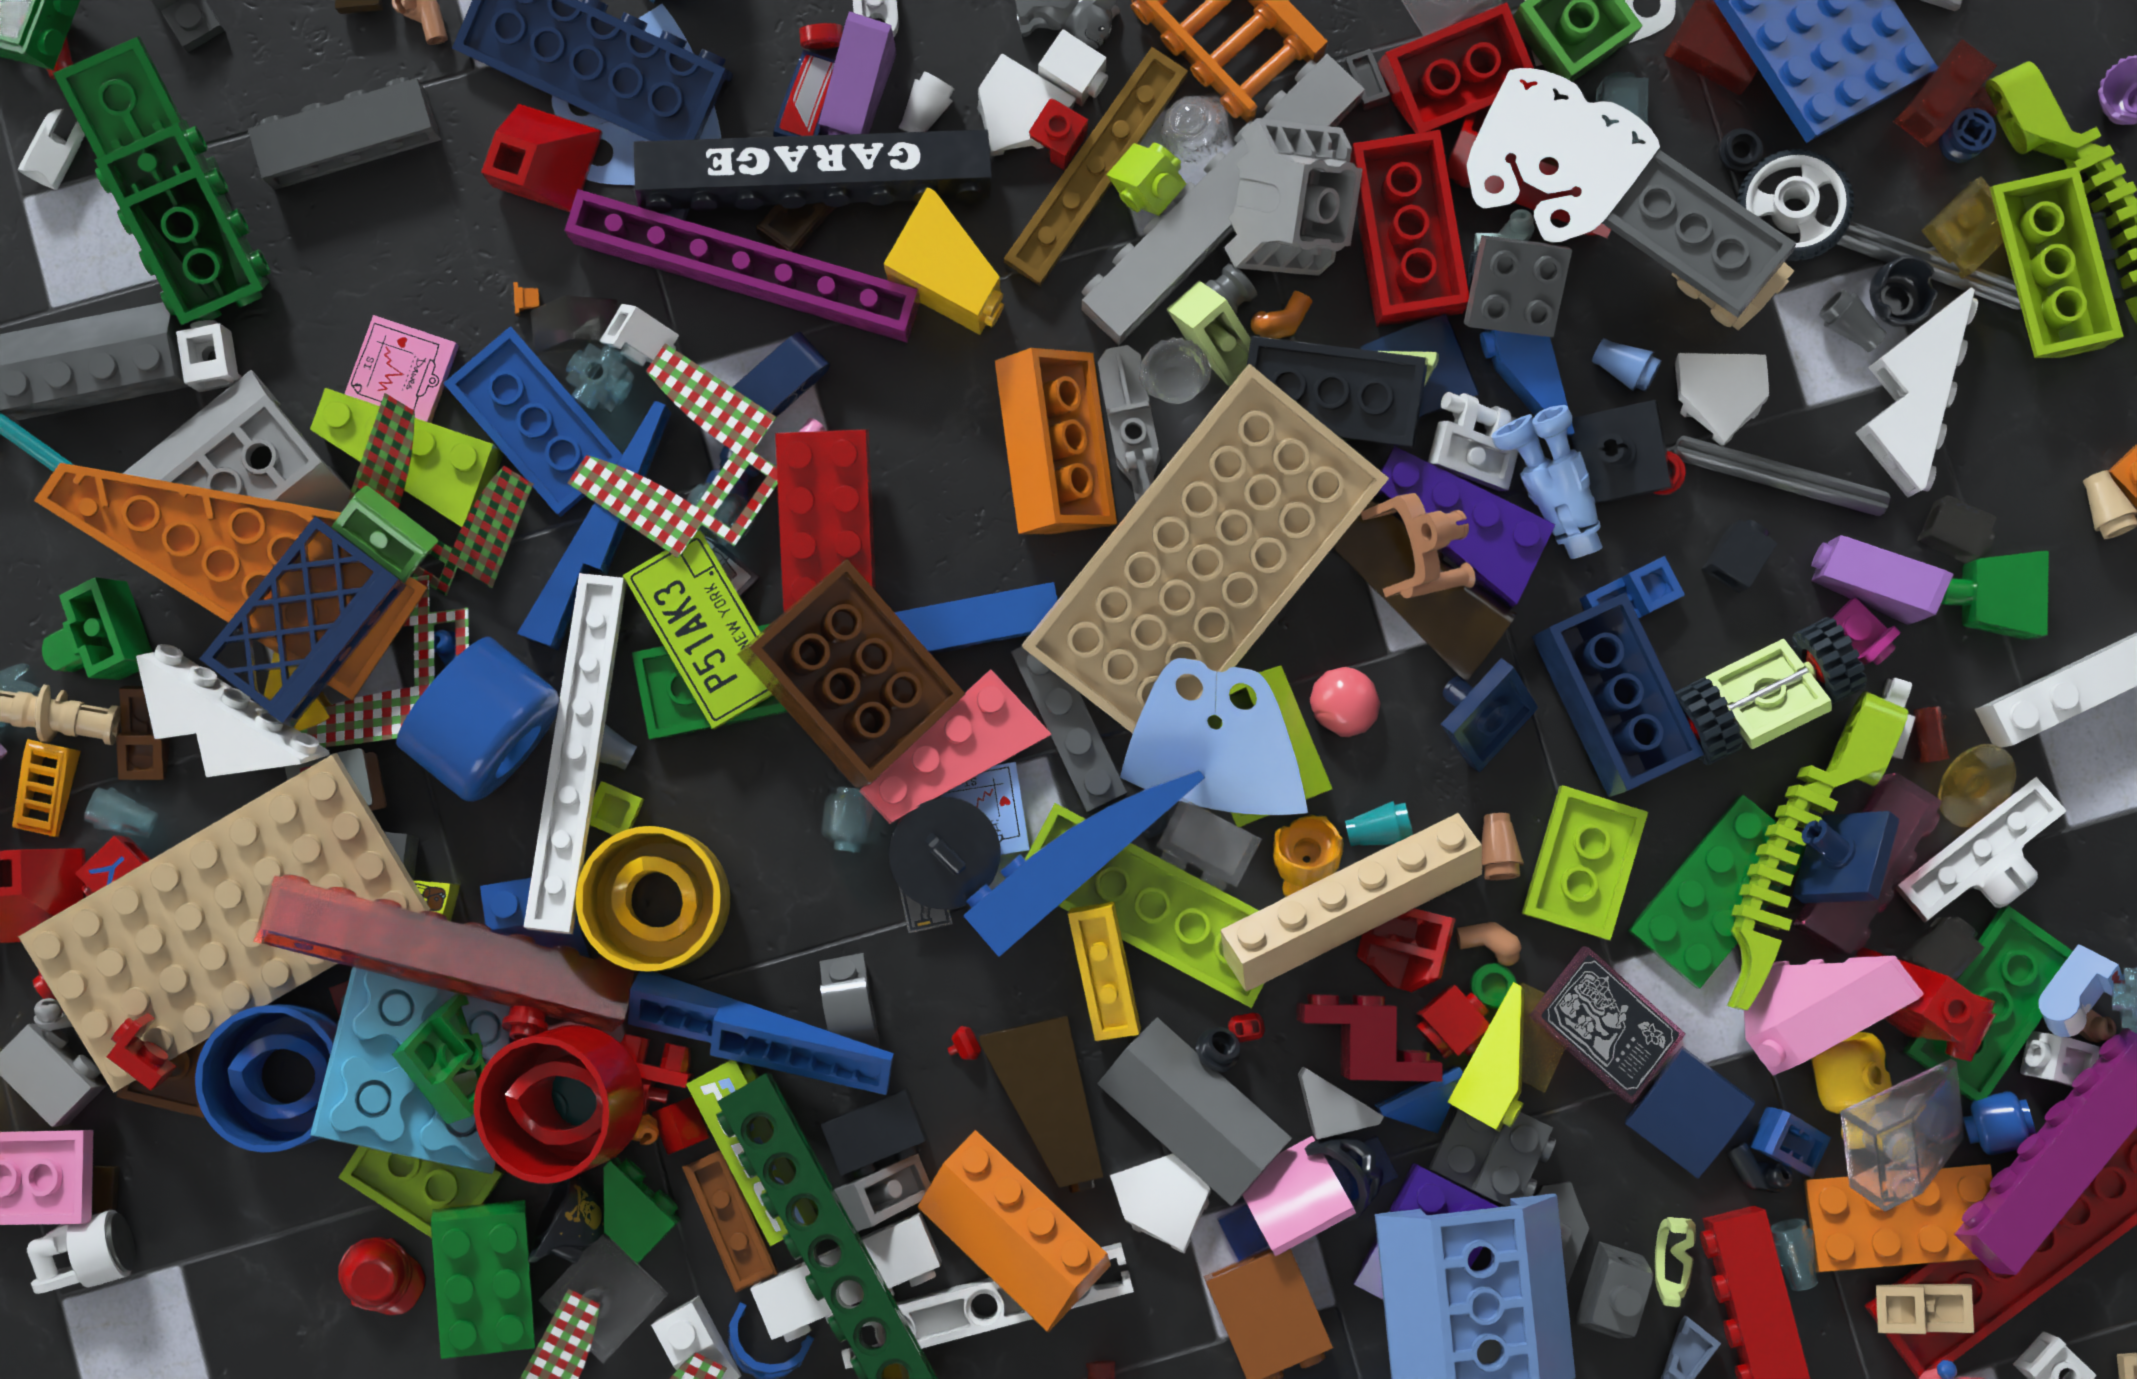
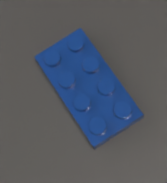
(530, 417)

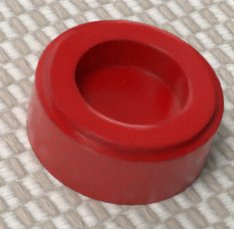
(820, 36)

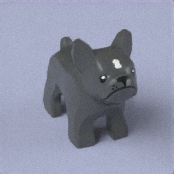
(1084, 19)

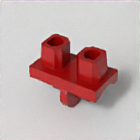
(672, 1071)

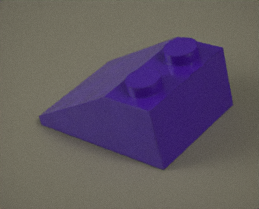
(1433, 1196)

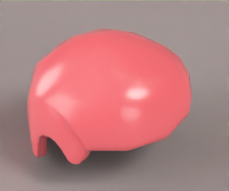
(1345, 701)

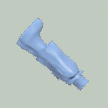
(1555, 485)

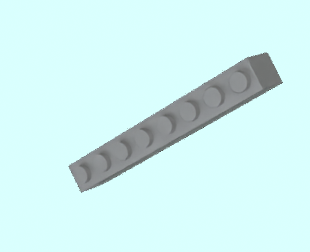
(1200, 219)

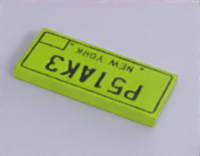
(701, 627)

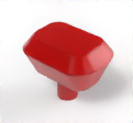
(1247, 1026)
(965, 1044)

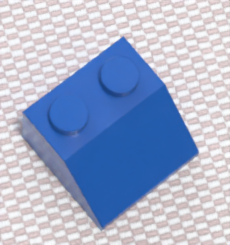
(506, 911)

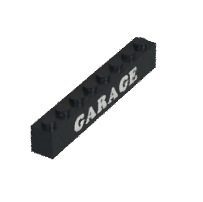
(811, 170)

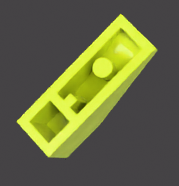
(1494, 1074)

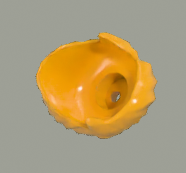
(1311, 838)

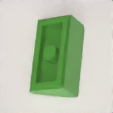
(384, 533)

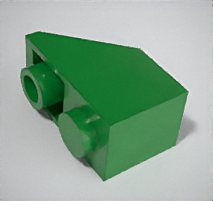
(633, 1212)

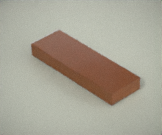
(730, 1221)

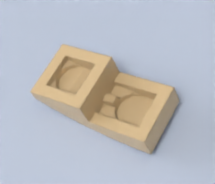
(1924, 1308)

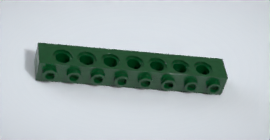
(878, 1305)

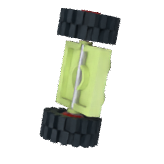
(1772, 690)

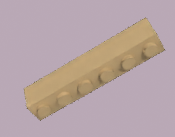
(1352, 901)

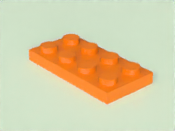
(1860, 1235)

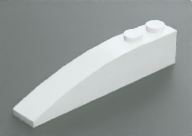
(2061, 694)

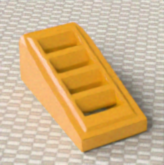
(30, 769)

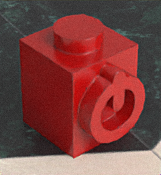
(1453, 1022)

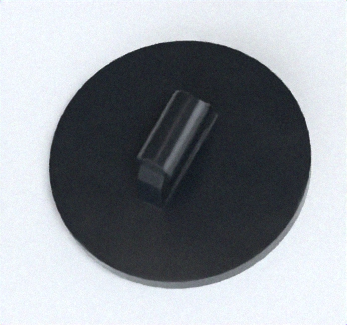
(944, 852)

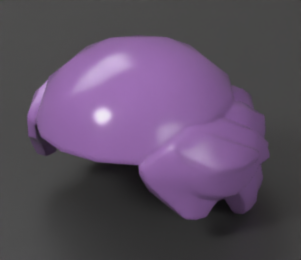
(2119, 92)

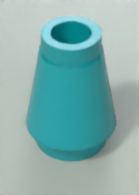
(1380, 826)

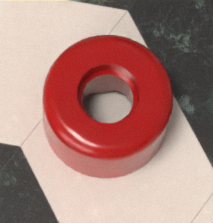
(518, 1112)

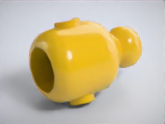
(1851, 1072)

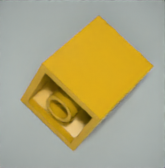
(945, 266)

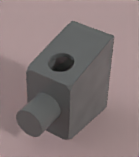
(1615, 1292)

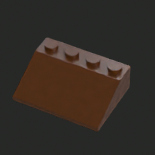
(852, 674)

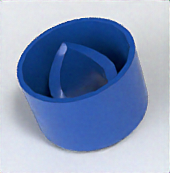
(479, 720)
(231, 1075)

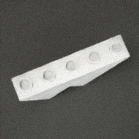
(1920, 381)
(229, 726)

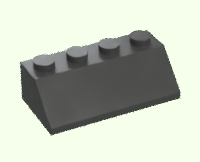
(89, 361)

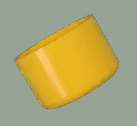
(607, 890)

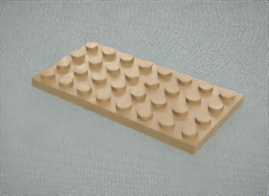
(1207, 550)
(184, 923)

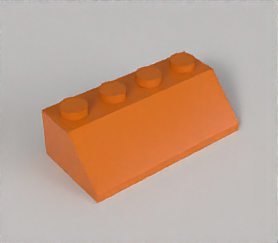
(1055, 441)
(1013, 1231)

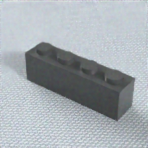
(343, 133)

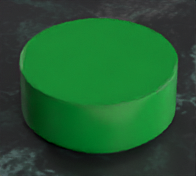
(1491, 984)

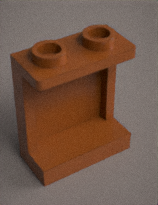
(1268, 1314)

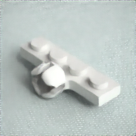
(1985, 855)

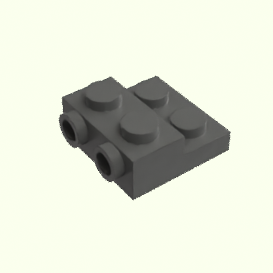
(1491, 1160)

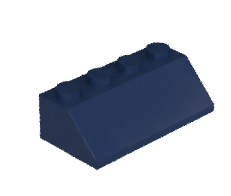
(1617, 695)

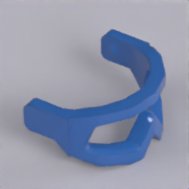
(757, 1369)

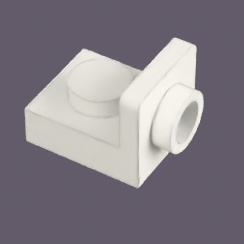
(2057, 1057)

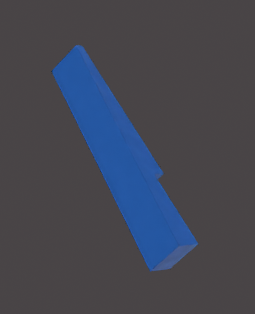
(593, 544)
(980, 618)
(756, 1035)

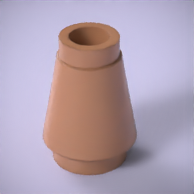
(1500, 848)

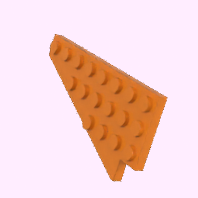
(220, 551)

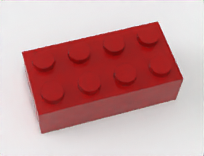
(1409, 229)
(823, 507)

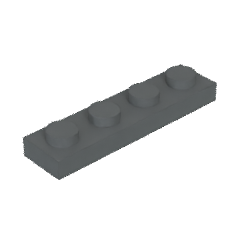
(1071, 732)

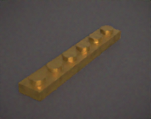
(1085, 178)

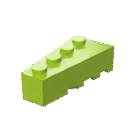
(445, 465)

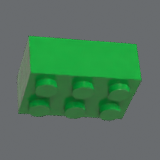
(482, 1279)

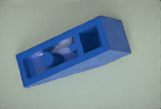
(1527, 367)

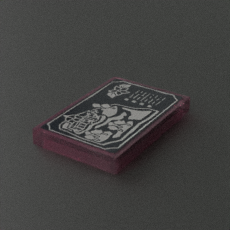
(1607, 1024)

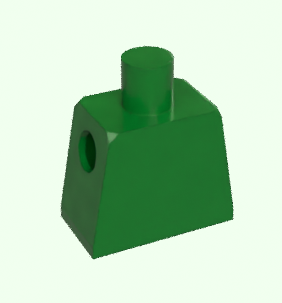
(2004, 594)

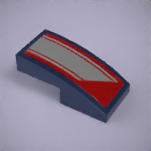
(805, 97)

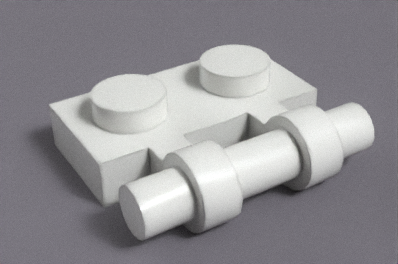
(1468, 452)

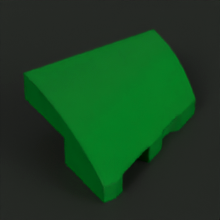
(445, 1060)

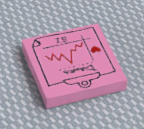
(403, 365)

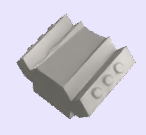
(1293, 198)

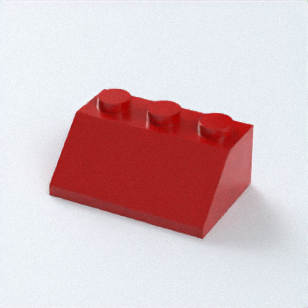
(1454, 69)

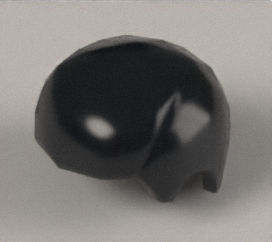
(1903, 291)

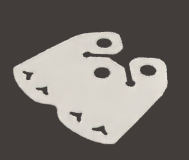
(1573, 133)

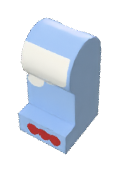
(2076, 990)

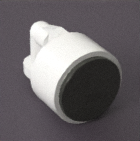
(96, 1251)

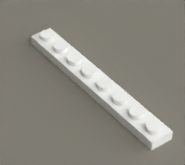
(575, 754)

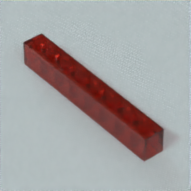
(442, 953)

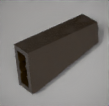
(1047, 1091)

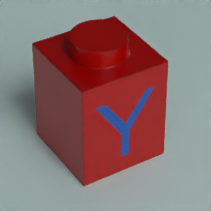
(111, 862)

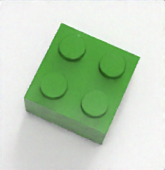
(1575, 33)

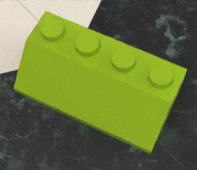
(2056, 264)

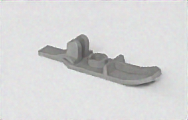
(1125, 406)

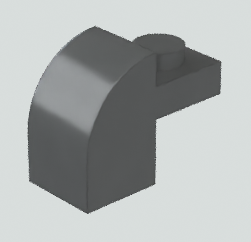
(848, 999)

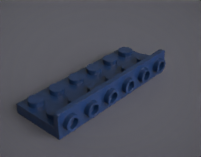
(598, 63)

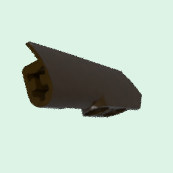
(1454, 622)

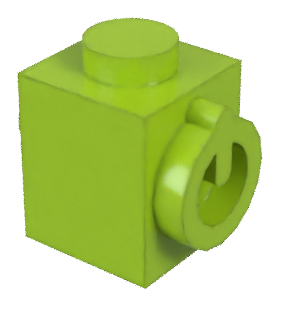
(1147, 178)

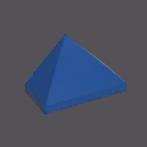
(1423, 1103)

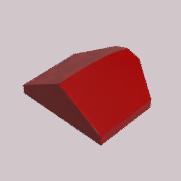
(1408, 949)

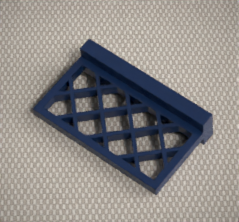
(334, 646)

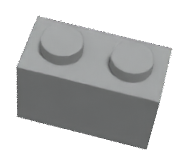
(50, 1074)

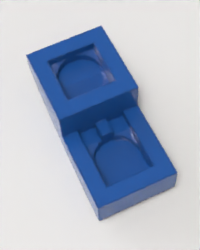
(1645, 587)

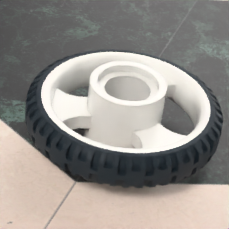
(1816, 172)

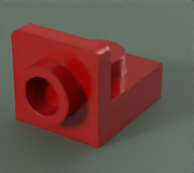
(1059, 131)
(138, 1058)

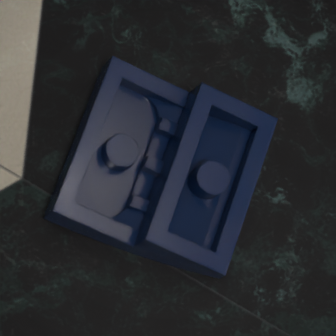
(1451, 371)
(1690, 1112)

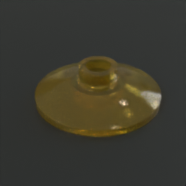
(1976, 784)

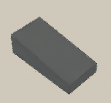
(1365, 71)

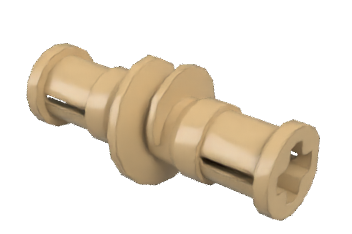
(59, 715)

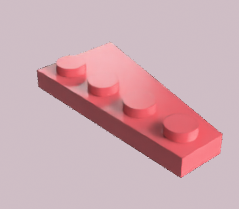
(966, 741)

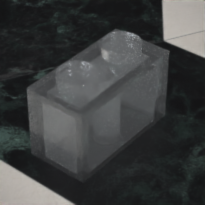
(1207, 844)

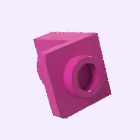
(1866, 632)

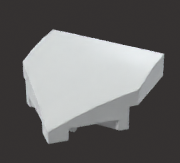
(1011, 103)
(1722, 390)
(1162, 1199)

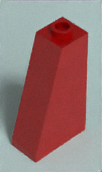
(1942, 1012)

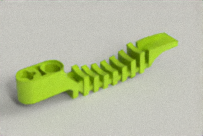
(2037, 123)
(1861, 755)

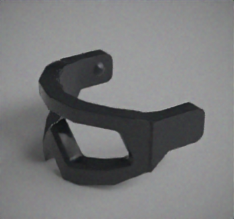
(1332, 1147)

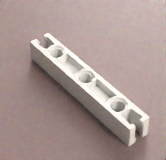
(950, 1314)

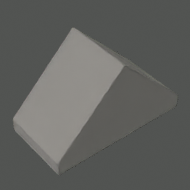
(1332, 1109)

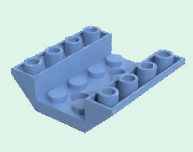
(1445, 1310)

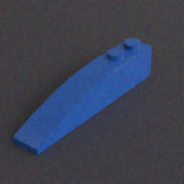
(1063, 865)

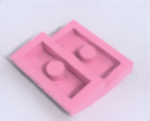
(1296, 1198)

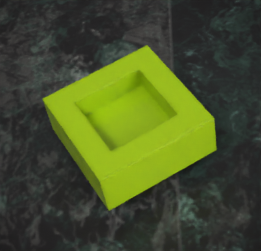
(614, 809)

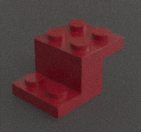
(1369, 1039)

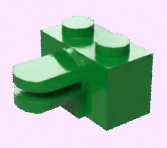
(100, 631)

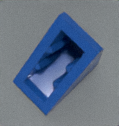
(1789, 1141)

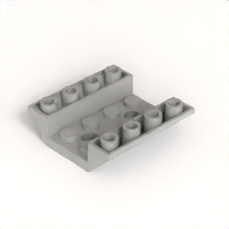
(217, 449)

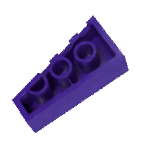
(1501, 537)

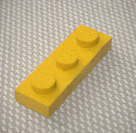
(1104, 971)

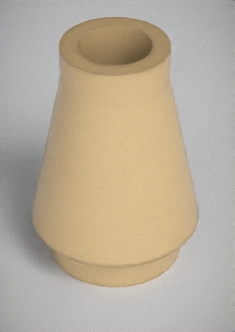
(2109, 506)

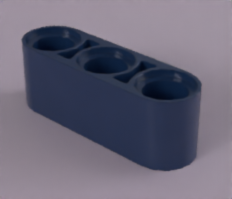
(784, 375)

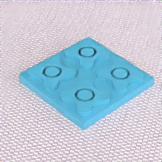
(371, 1097)

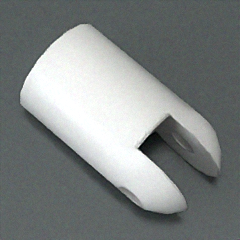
(49, 154)

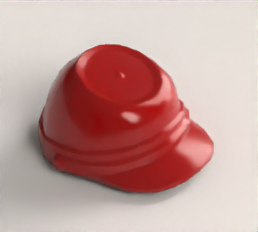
(381, 1276)

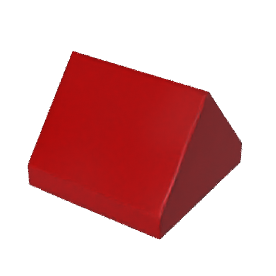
(680, 1125)

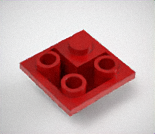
(541, 157)
(37, 887)

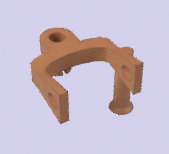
(1427, 535)

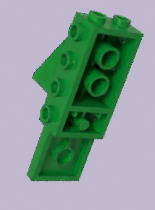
(163, 184)

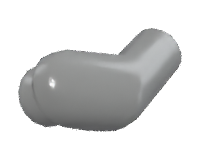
(50, 1015)

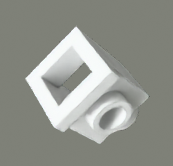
(638, 334)
(194, 350)
(2048, 1357)

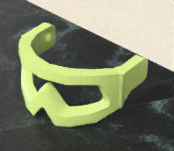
(1669, 1291)

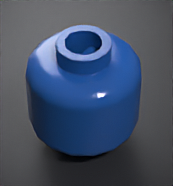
(1999, 1123)

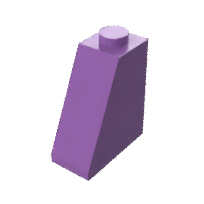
(858, 76)
(1881, 579)

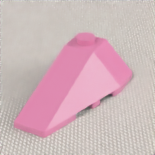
(1822, 1004)

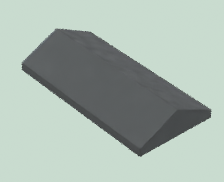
(1194, 1111)

